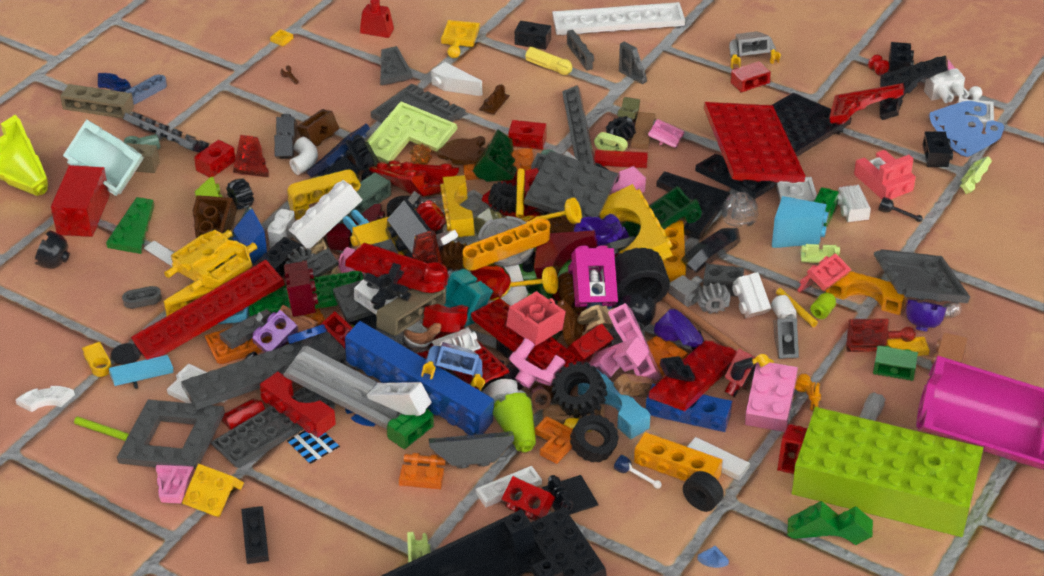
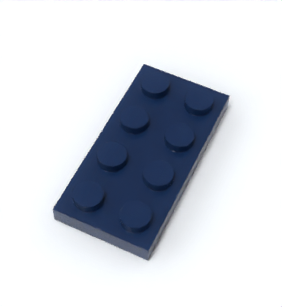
(336, 153)

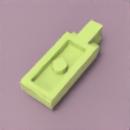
(974, 174)

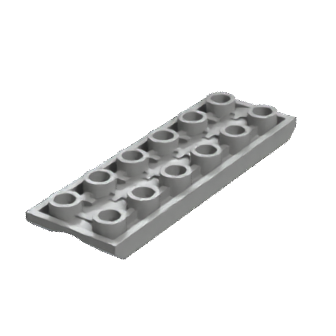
(338, 384)

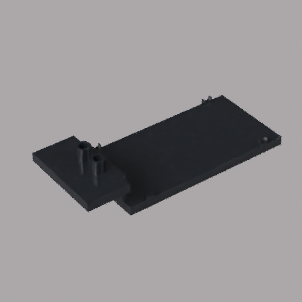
(805, 126)

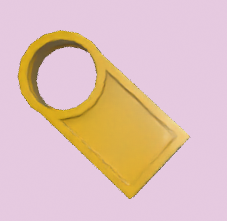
(96, 356)

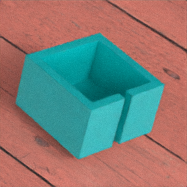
(465, 291)

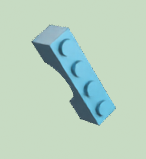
(631, 417)

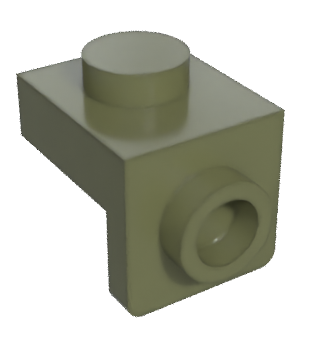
(629, 108)

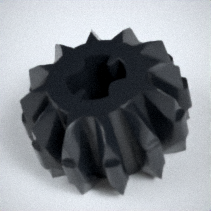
(621, 127)
(240, 193)

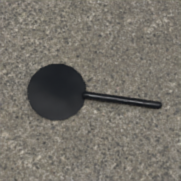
(126, 354)

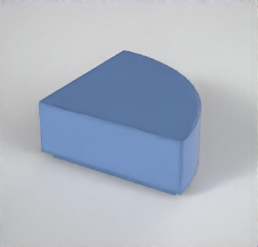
(713, 558)

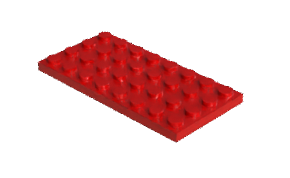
(753, 142)

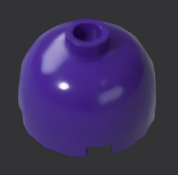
(924, 314)

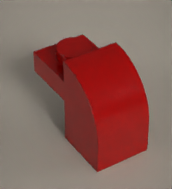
(449, 318)

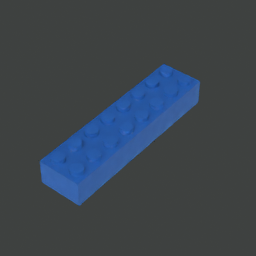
(394, 363)

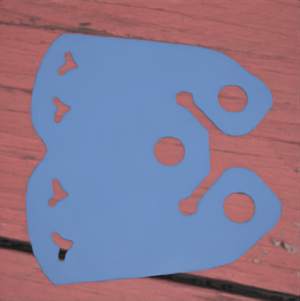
(957, 128)

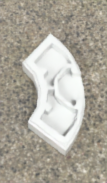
(45, 397)

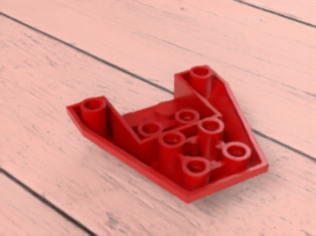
(415, 177)

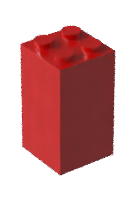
(80, 201)

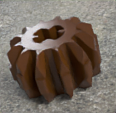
(453, 255)

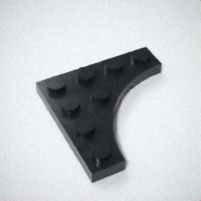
(909, 77)
(708, 197)

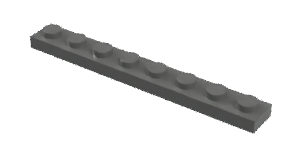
(578, 125)

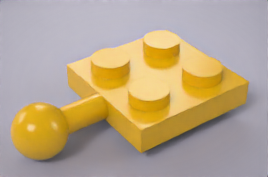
(459, 33)

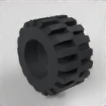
(571, 377)

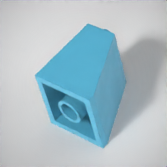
(799, 223)

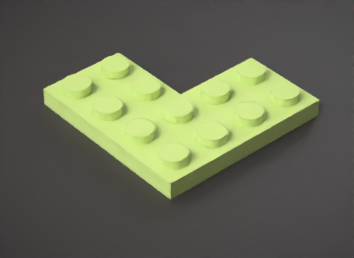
(409, 124)

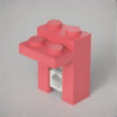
(886, 175)

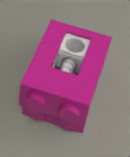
(594, 262)

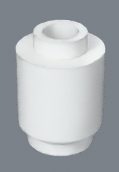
(783, 307)

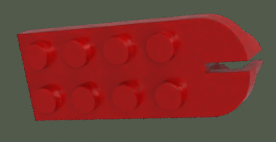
(417, 274)

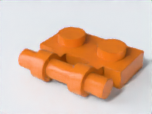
(422, 476)

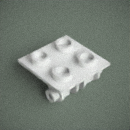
(462, 338)

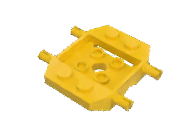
(205, 253)

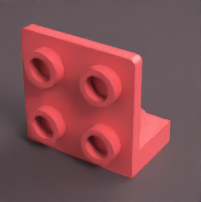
(826, 274)

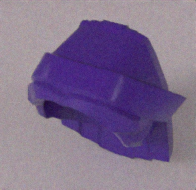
(604, 232)
(676, 327)

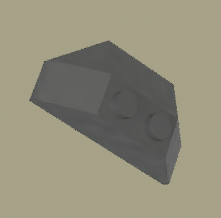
(472, 449)

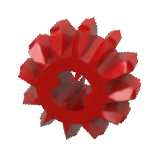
(431, 215)

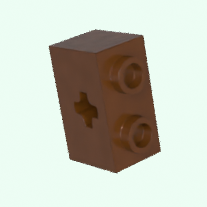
(319, 126)

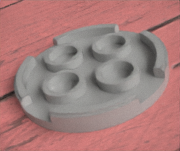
(498, 226)

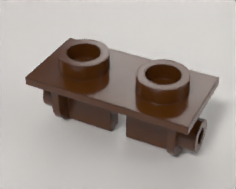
(495, 100)

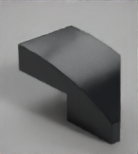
(675, 368)

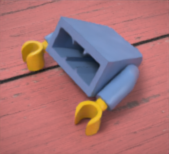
(456, 359)

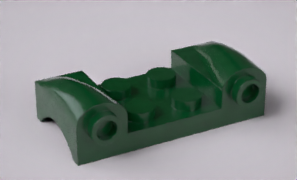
(669, 210)

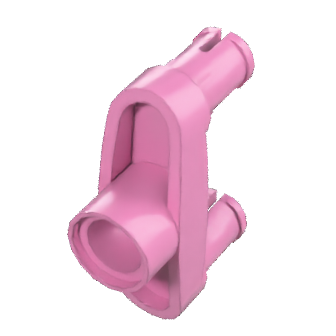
(528, 372)

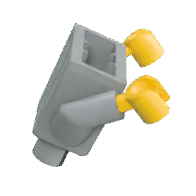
(750, 44)

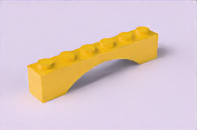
(457, 217)

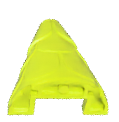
(18, 160)

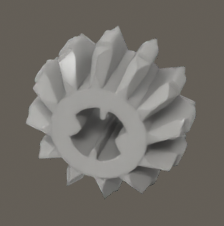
(713, 298)

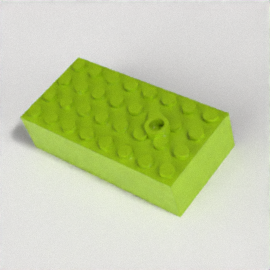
(887, 471)

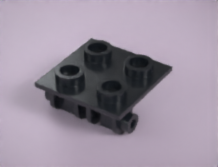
(362, 153)
(571, 494)

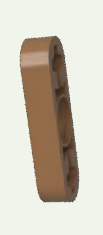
(633, 385)

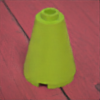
(516, 415)

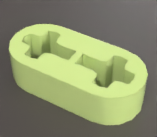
(610, 142)

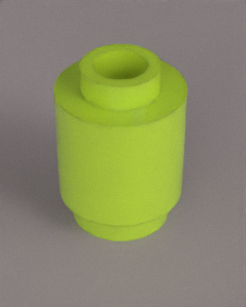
(823, 305)

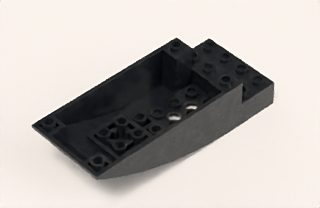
(511, 549)

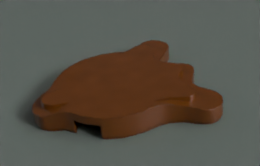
(462, 150)

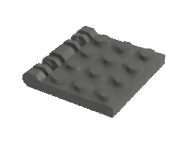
(425, 101)

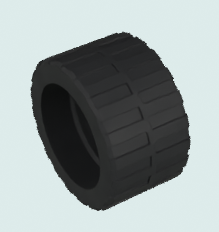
(646, 266)

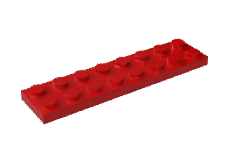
(207, 311)

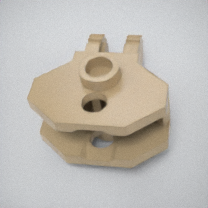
(595, 316)

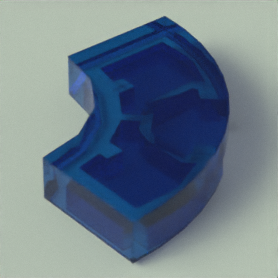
(112, 82)

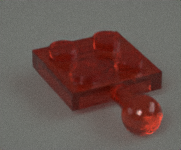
(871, 333)

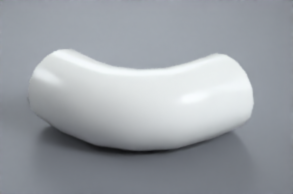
(307, 156)

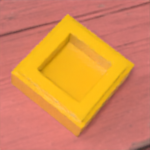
(281, 37)

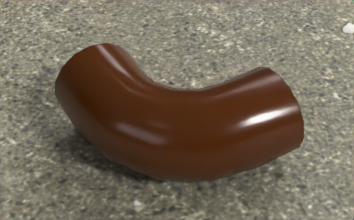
(541, 395)

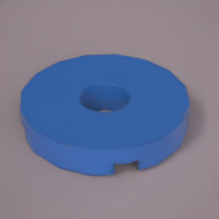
(306, 333)

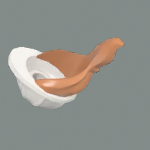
(420, 335)

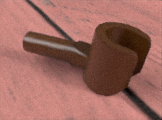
(289, 74)

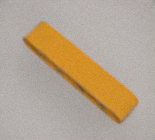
(506, 244)

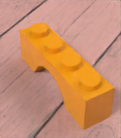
(879, 289)

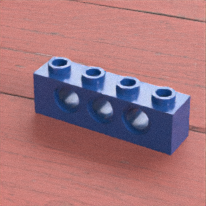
(705, 412)

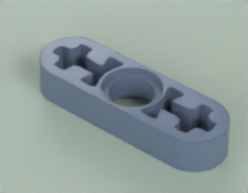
(153, 84)

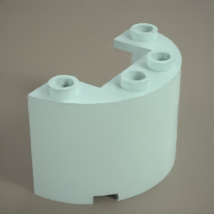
(102, 149)

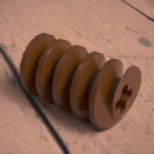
(566, 290)

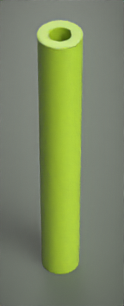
(101, 428)

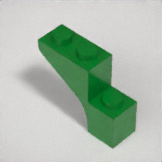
(822, 521)

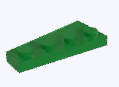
(131, 230)

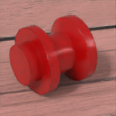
(878, 64)

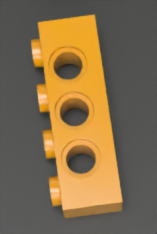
(674, 266)
(674, 458)

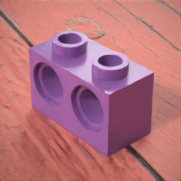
(278, 336)

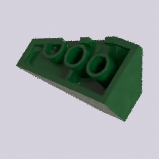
(496, 159)

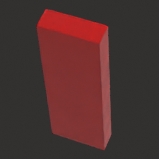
(621, 158)

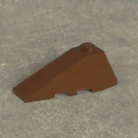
(213, 214)

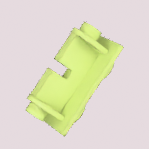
(812, 254)

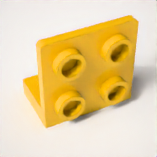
(210, 490)

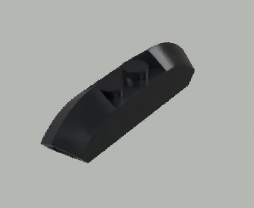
(711, 248)

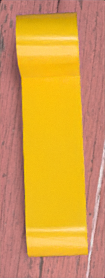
(311, 190)

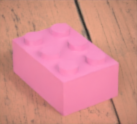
(771, 396)

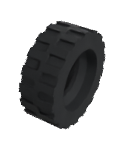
(588, 451)

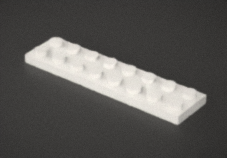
(618, 18)

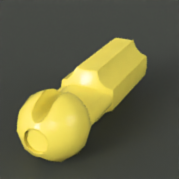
(548, 61)

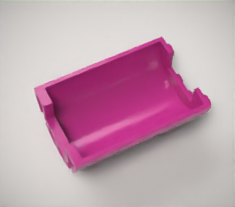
(984, 411)

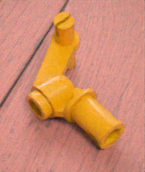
(805, 384)

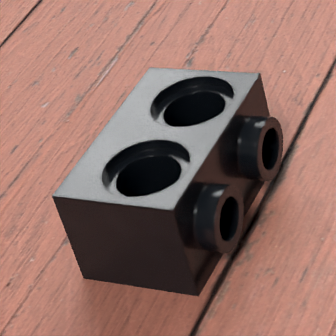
(900, 56)

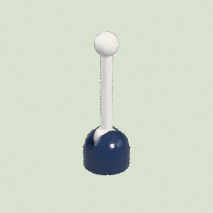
(624, 465)

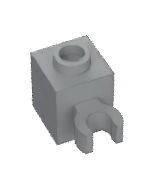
(686, 290)

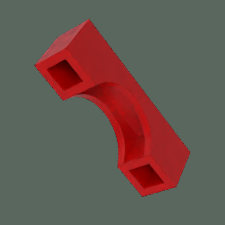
(313, 417)

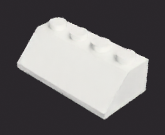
(325, 214)

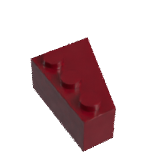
(300, 288)

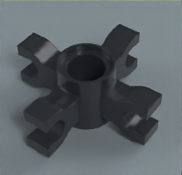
(384, 281)

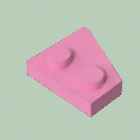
(173, 482)

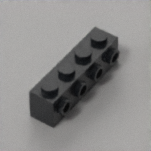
(278, 254)

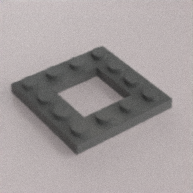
(139, 452)

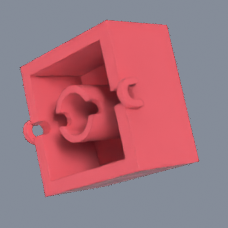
(536, 318)

